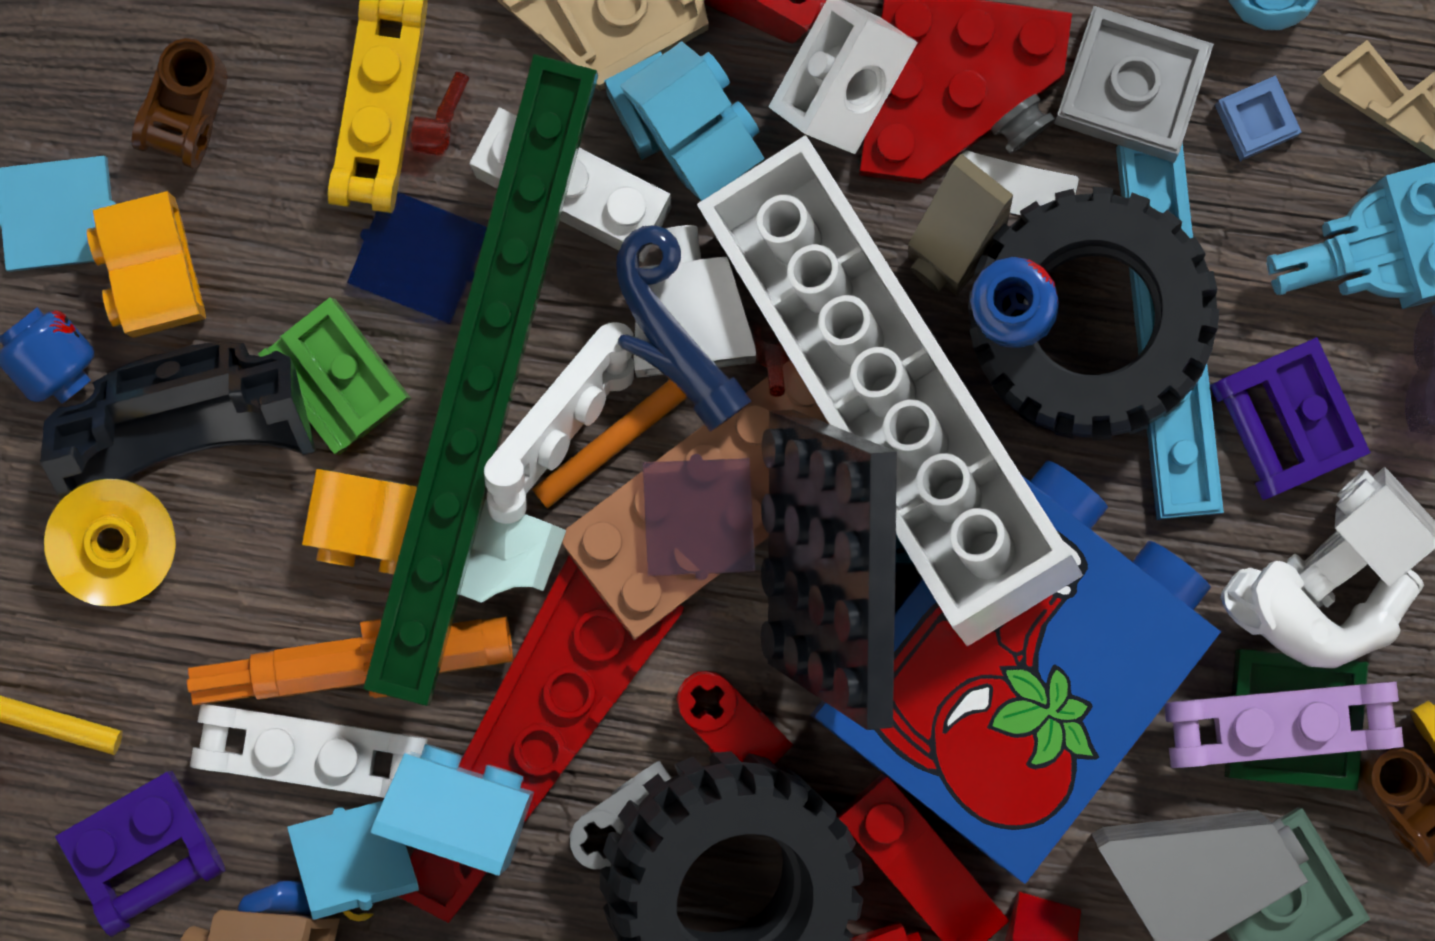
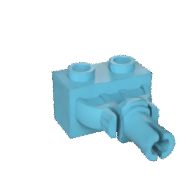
(1387, 244)

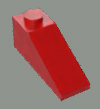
(920, 864)

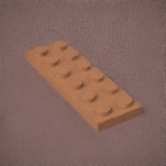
(611, 537)

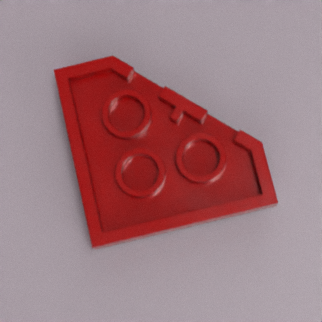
(960, 80)

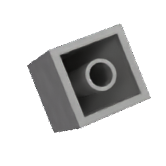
(1202, 871)

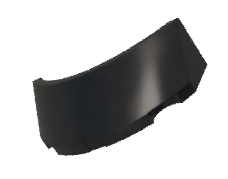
(173, 408)

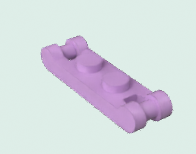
(1283, 724)

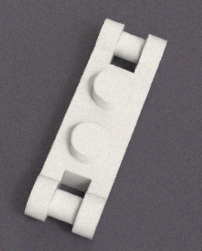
(546, 430)
(300, 750)

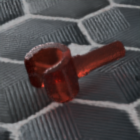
(433, 134)
(773, 357)

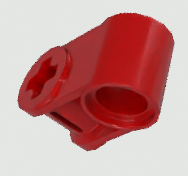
(736, 726)

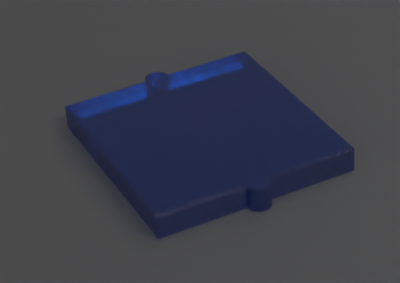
(418, 257)

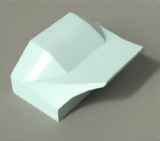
(510, 556)

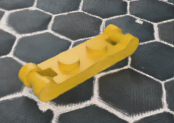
(378, 104)

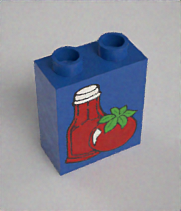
(1044, 708)

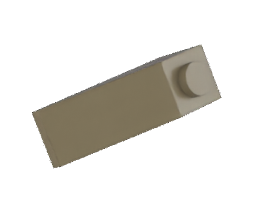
(958, 227)

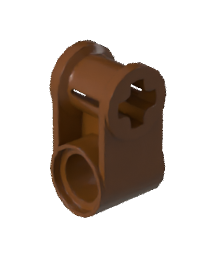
(181, 107)
(1409, 806)

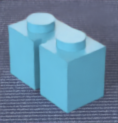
(694, 120)

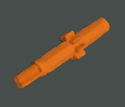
(339, 663)

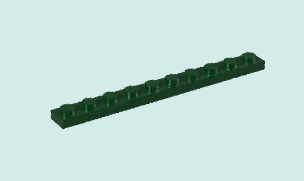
(481, 380)

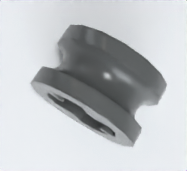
(1022, 124)

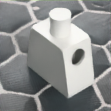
(706, 305)

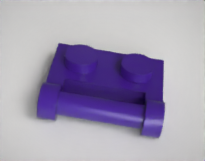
(1309, 410)
(131, 833)

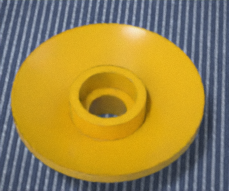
(104, 574)

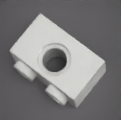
(842, 75)

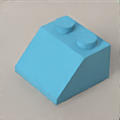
(454, 809)

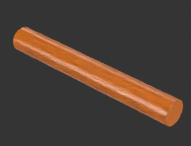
(609, 443)

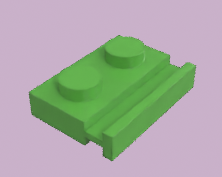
(339, 376)

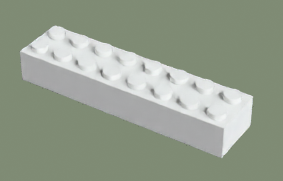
(886, 379)

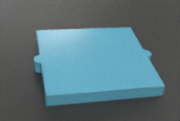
(49, 211)
(347, 864)

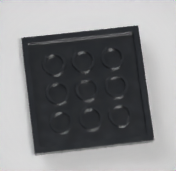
(831, 564)

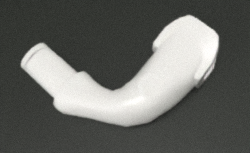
(1278, 609)

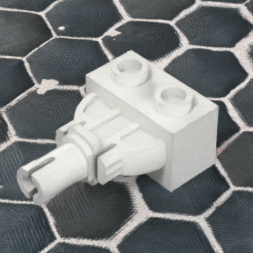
(1374, 526)

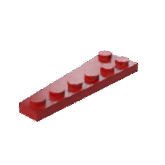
(544, 712)

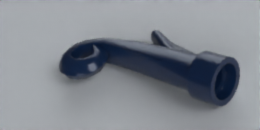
(670, 345)

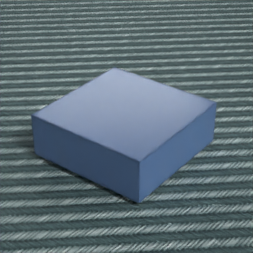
(1258, 118)

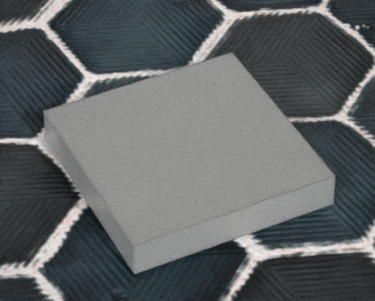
(1134, 84)

